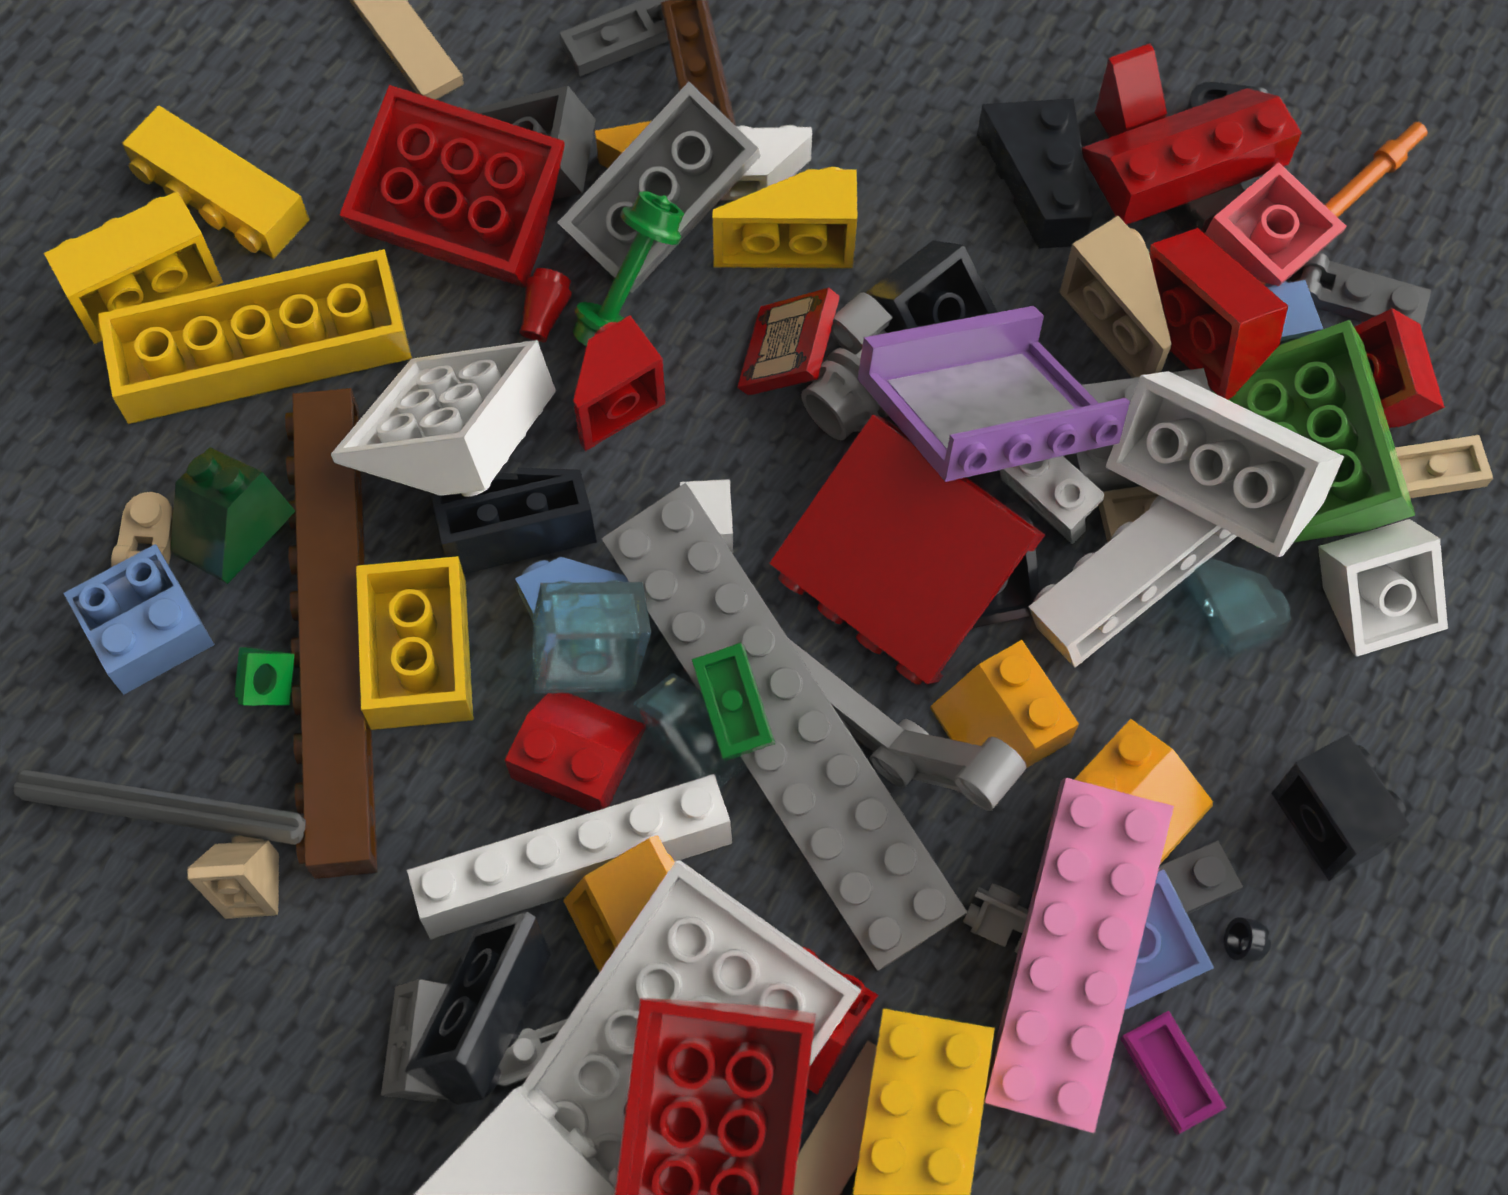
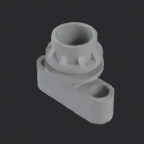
(837, 397)

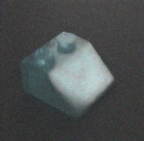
(589, 636)

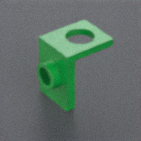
(263, 677)

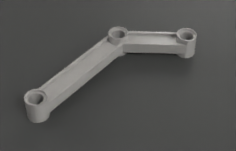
(910, 753)

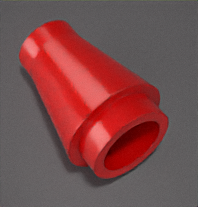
(544, 302)

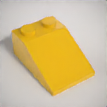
(791, 223)

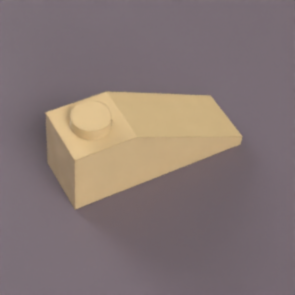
(239, 877)

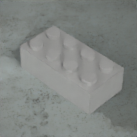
(683, 153)

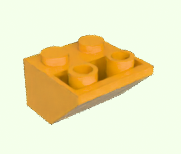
(615, 894)

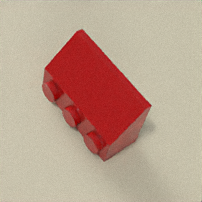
(1215, 310)

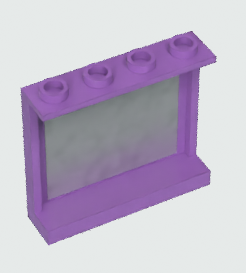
(985, 394)

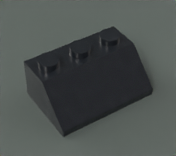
(481, 1009)

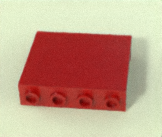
(903, 551)

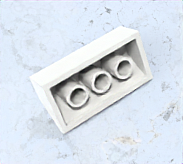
(1222, 461)

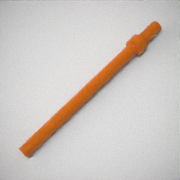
(1386, 160)

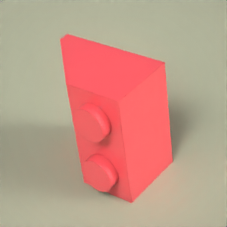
(1274, 227)

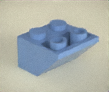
(138, 619)

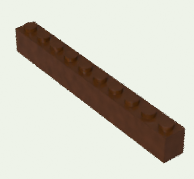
(335, 736)

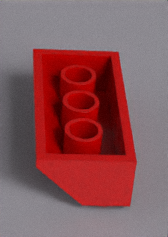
(1192, 153)

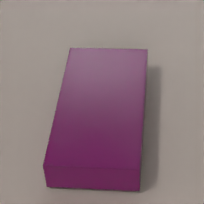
(1173, 1073)

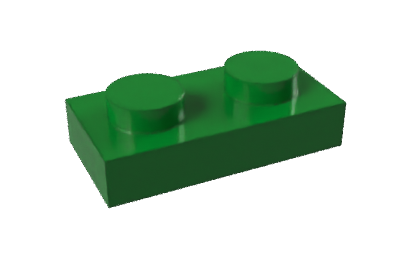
(733, 701)

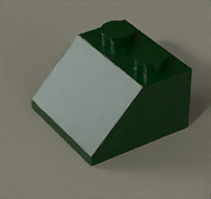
(224, 514)

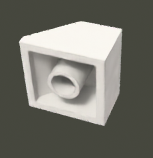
(1385, 585)

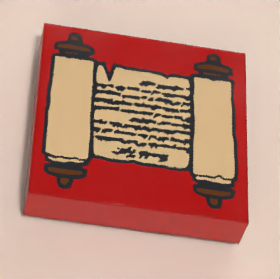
(789, 342)

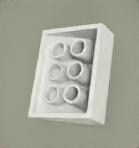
(451, 419)

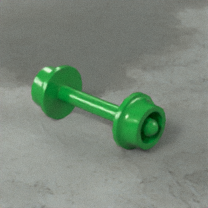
(653, 220)

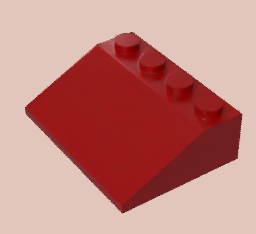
(455, 186)
(715, 1099)

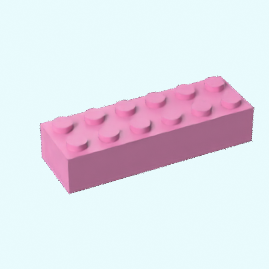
(1077, 954)

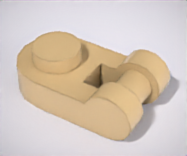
(144, 520)

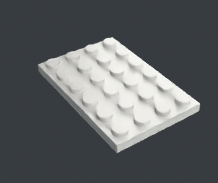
(684, 947)

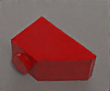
(1131, 92)

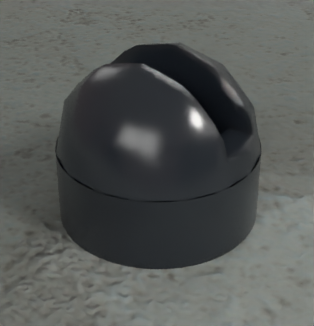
(1244, 930)

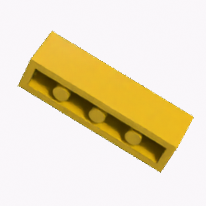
(215, 182)

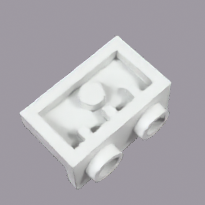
(1056, 493)

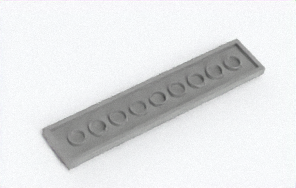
(815, 769)

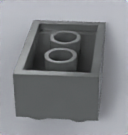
(557, 115)

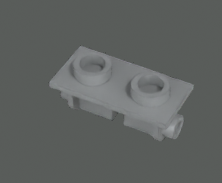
(997, 915)

